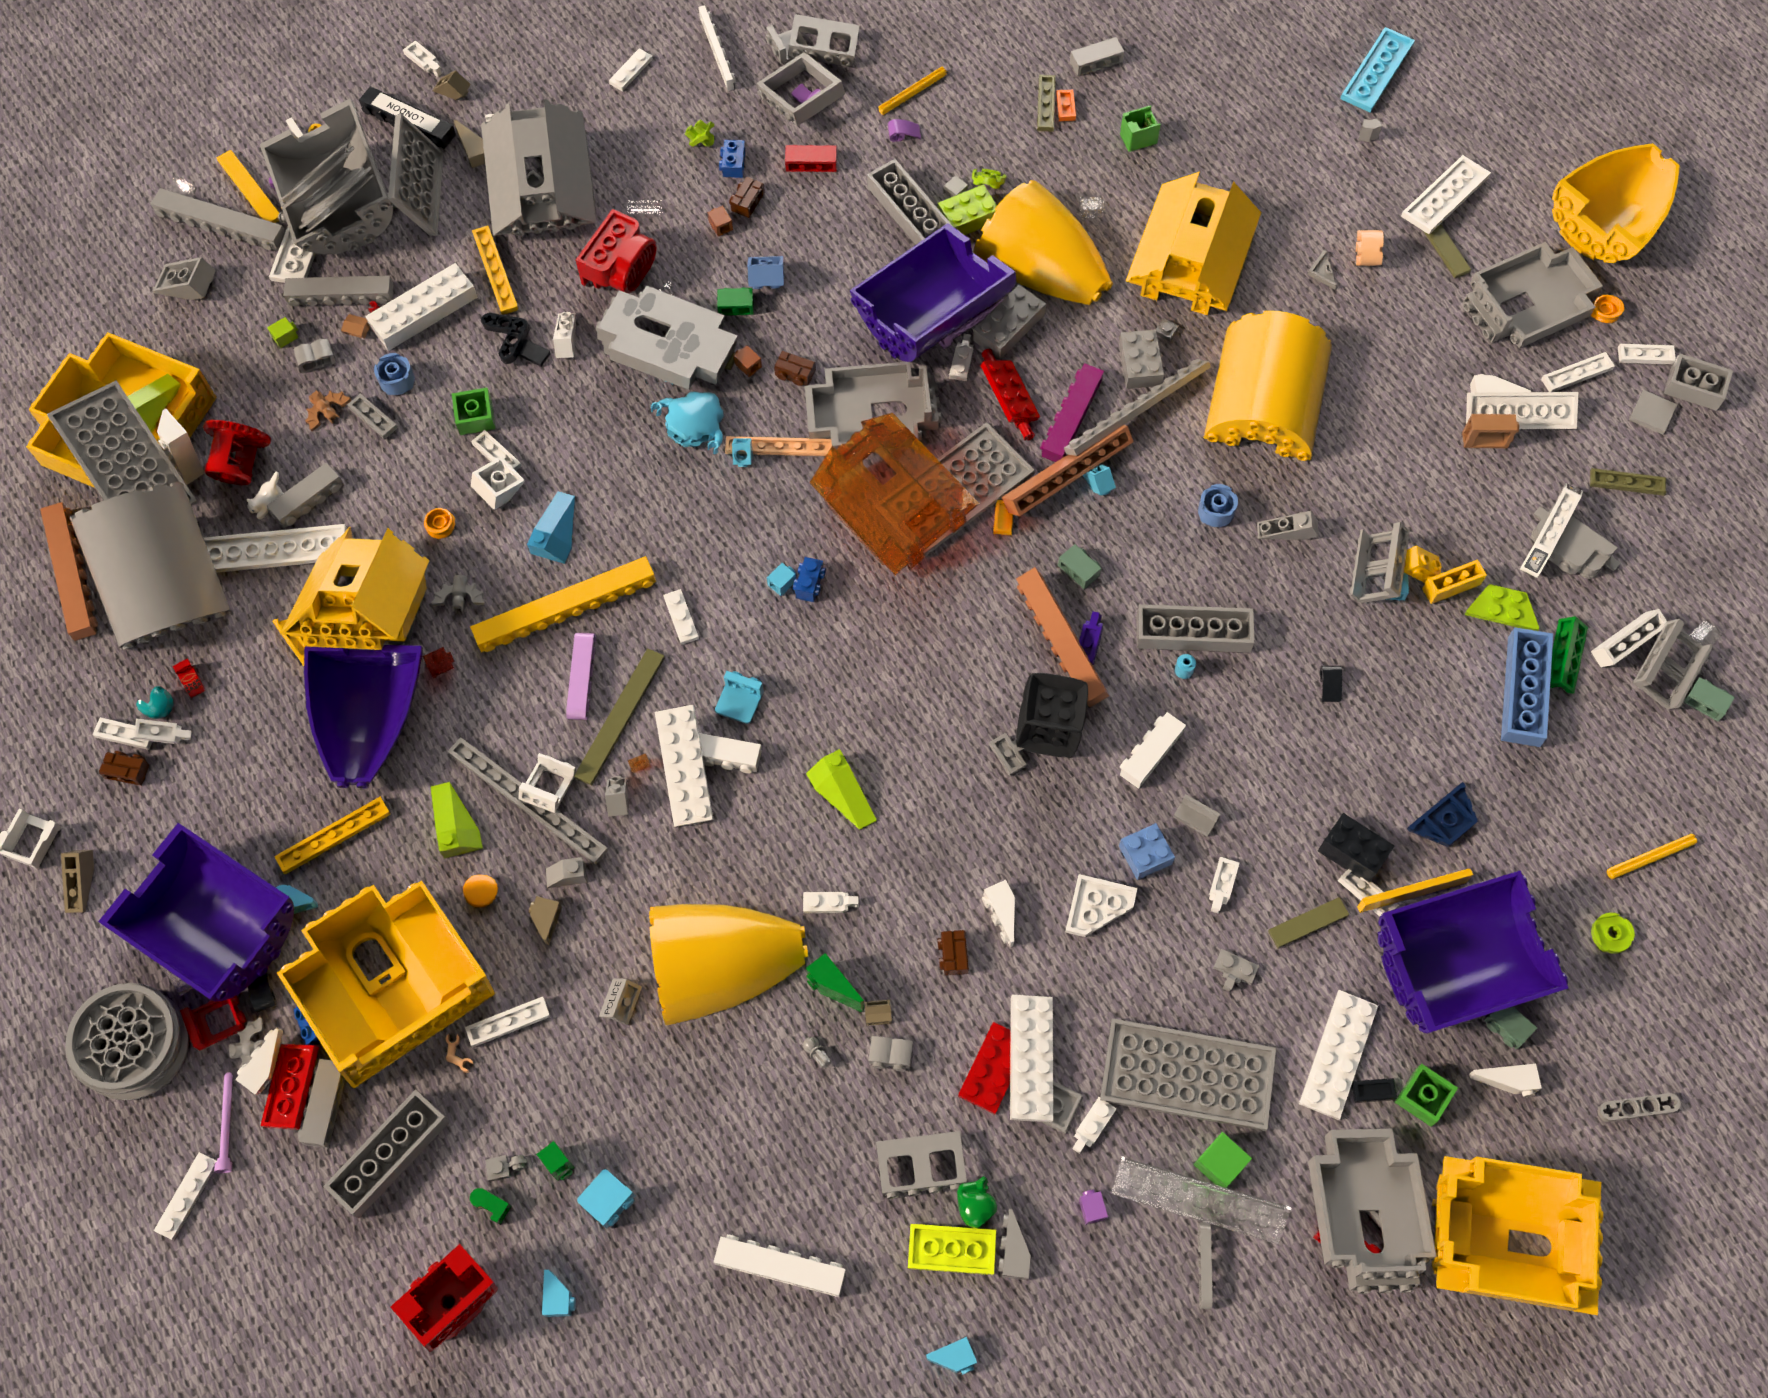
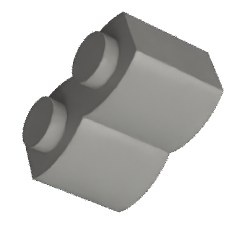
(314, 355)
(891, 1053)

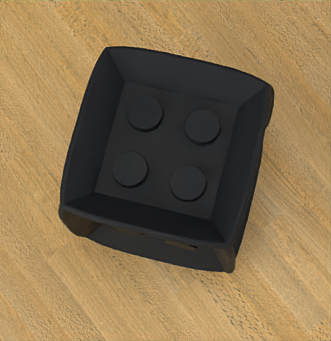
(1052, 715)

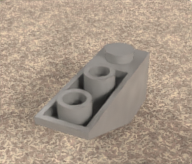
(1290, 527)
(1016, 1254)

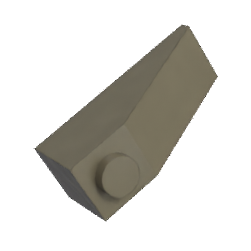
(472, 144)
(77, 879)

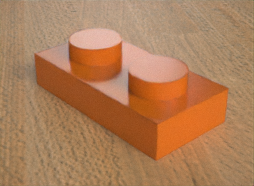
(1066, 105)

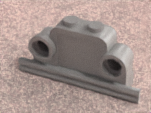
(1578, 547)

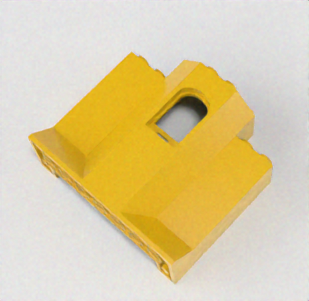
(133, 369)
(375, 1023)

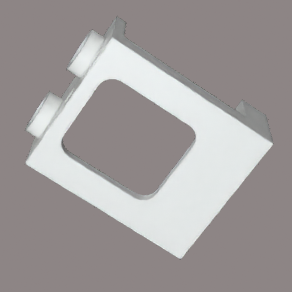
(541, 798)

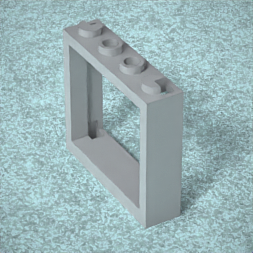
(798, 115)

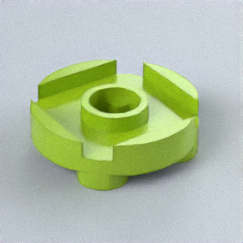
(988, 177)
(1607, 943)

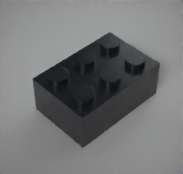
(1356, 848)

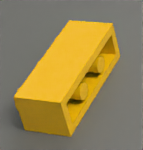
(1454, 581)

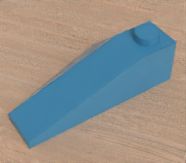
(554, 530)

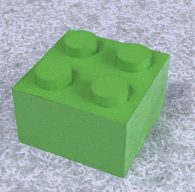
(473, 411)
(1426, 1095)

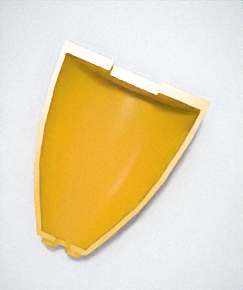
(1616, 202)
(1044, 246)
(719, 956)

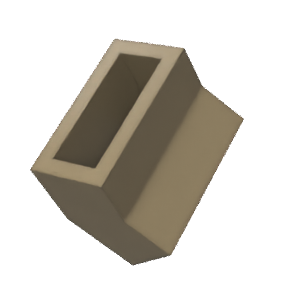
(878, 1012)

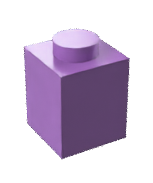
(1092, 1207)

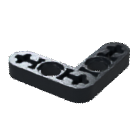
(512, 333)

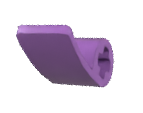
(802, 94)
(899, 128)

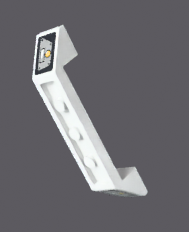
(1552, 530)

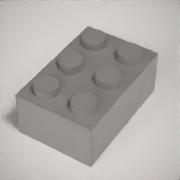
(1141, 359)
(1698, 382)

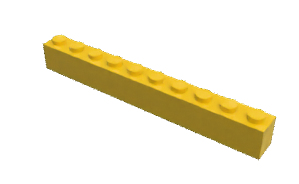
(563, 604)

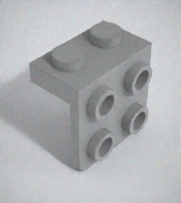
(780, 43)

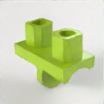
(700, 134)

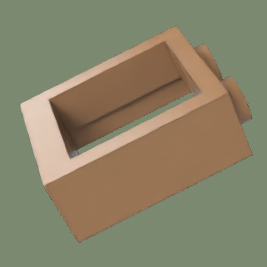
(1490, 430)

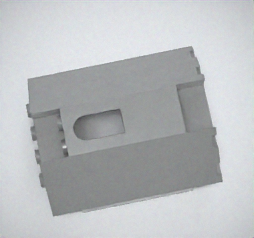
(567, 190)

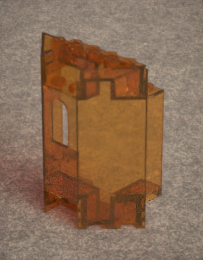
(907, 511)

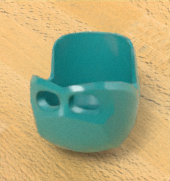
(160, 704)

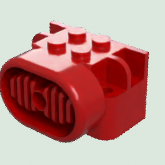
(617, 254)
(424, 1303)

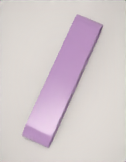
(580, 676)

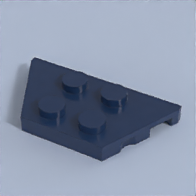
(1447, 818)

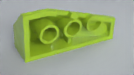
(154, 398)
(838, 785)
(453, 823)

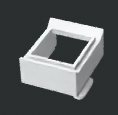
(10, 838)

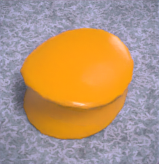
(1607, 308)
(439, 523)
(480, 890)

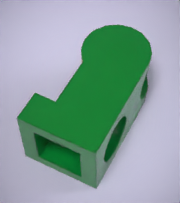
(485, 1200)

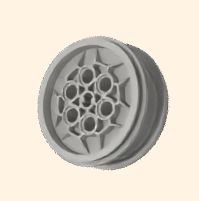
(326, 187)
(161, 1047)

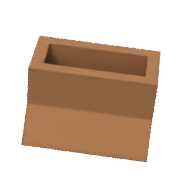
(355, 326)

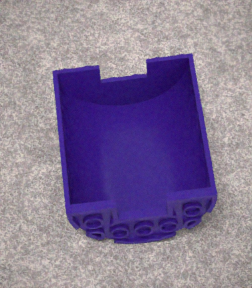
(929, 293)
(203, 917)
(1467, 953)

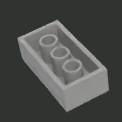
(1009, 321)

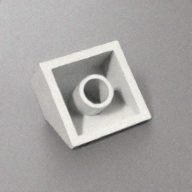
(496, 482)

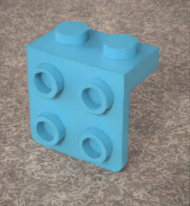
(739, 697)
(606, 1198)

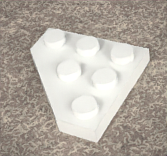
(1097, 904)

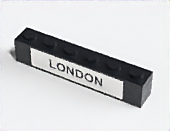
(387, 106)

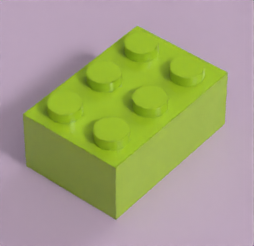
(969, 209)

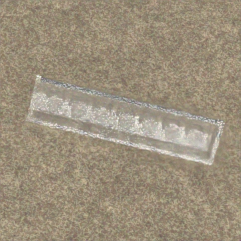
(1200, 1200)

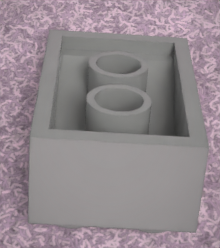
(185, 279)

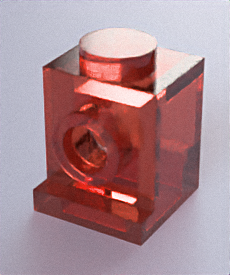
(439, 661)

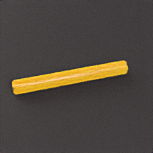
(912, 90)
(1651, 856)

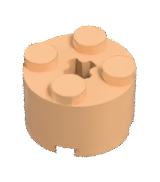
(1369, 247)

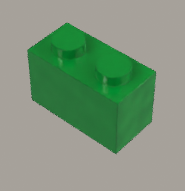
(735, 301)
(556, 1161)

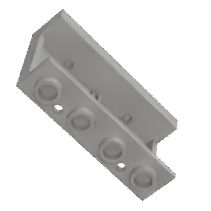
(825, 30)
(1392, 567)
(1659, 659)
(920, 1149)

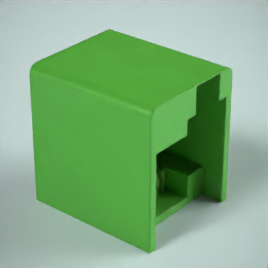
(1139, 128)
(1222, 1161)

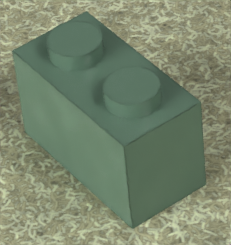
(1079, 566)
(1709, 699)
(1511, 1026)

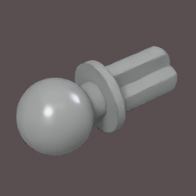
(816, 1051)

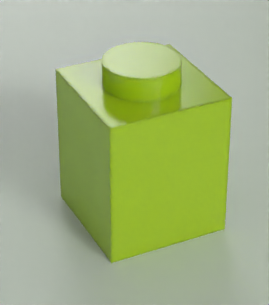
(283, 332)

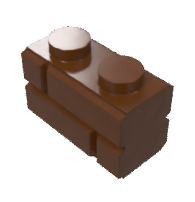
(747, 197)
(794, 368)
(124, 768)
(953, 952)

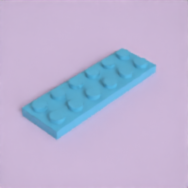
(1377, 69)

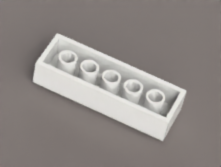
(421, 306)

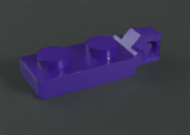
(1091, 636)

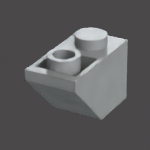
(617, 796)

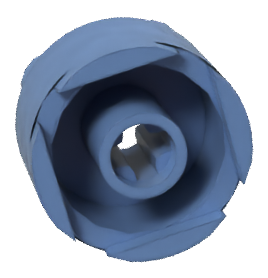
(394, 374)
(1217, 505)

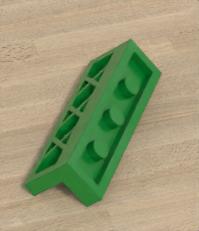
(1564, 652)

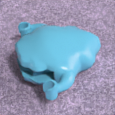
(693, 419)

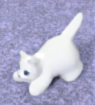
(268, 493)

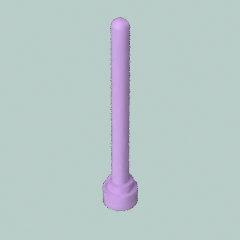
(947, 341)
(223, 1163)

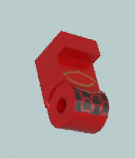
(189, 677)

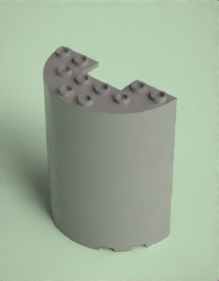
(292, 158)
(149, 563)

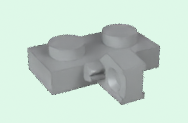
(1008, 753)
(1235, 969)

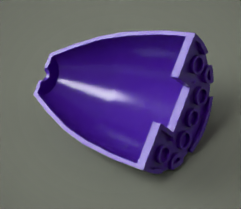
(359, 706)

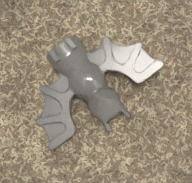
(459, 591)
(246, 1046)

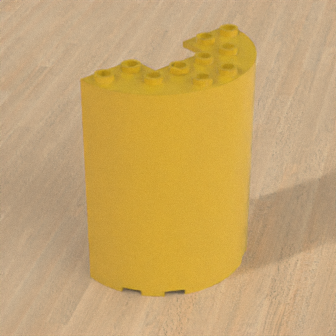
(1270, 383)

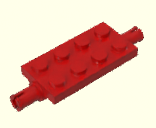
(1010, 392)

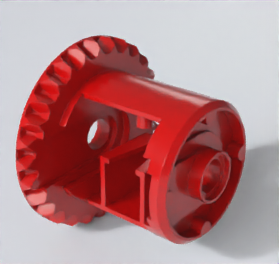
(229, 438)

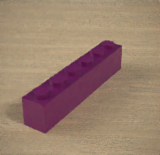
(1072, 412)

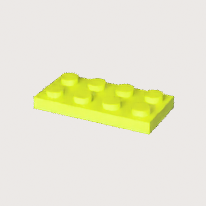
(952, 1249)

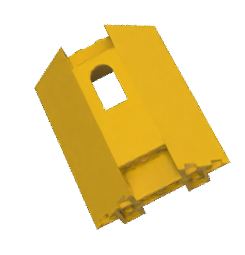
(1191, 258)
(370, 609)
(1488, 1198)

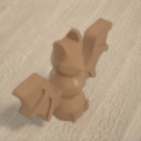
(323, 405)

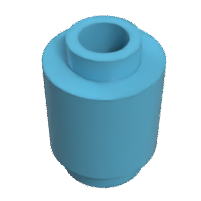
(1185, 666)

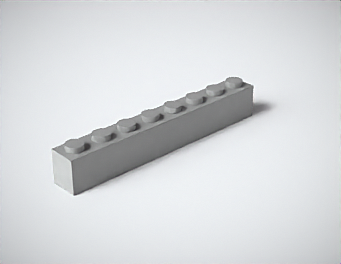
(218, 219)

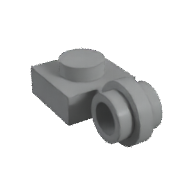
(499, 1167)

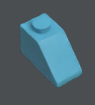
(1100, 479)
(300, 900)
(556, 1297)
(954, 1357)

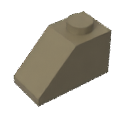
(452, 86)
(545, 916)

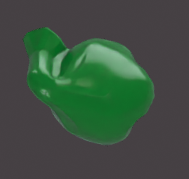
(975, 1203)

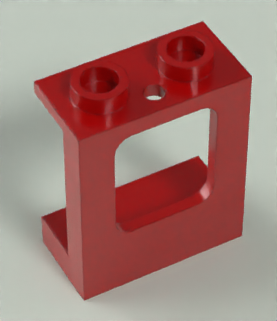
(199, 1029)

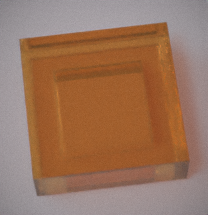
(639, 763)

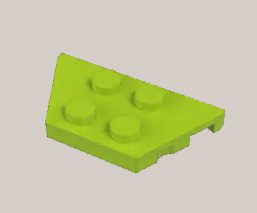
(1504, 607)

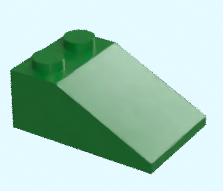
(832, 983)

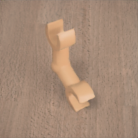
(452, 1058)

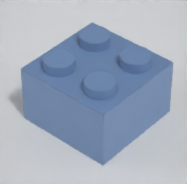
(765, 272)
(1146, 851)

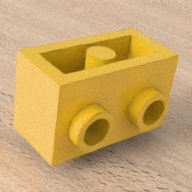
(1421, 564)

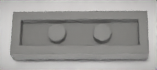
(372, 416)

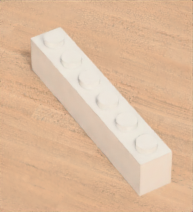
(780, 1266)

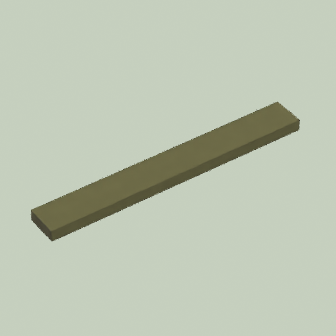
(619, 717)

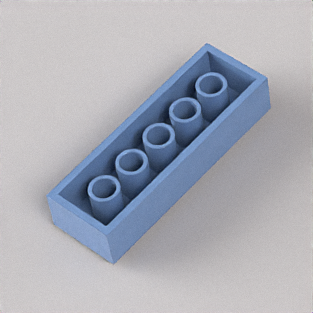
(1527, 687)

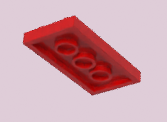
(990, 1071)
(289, 1086)

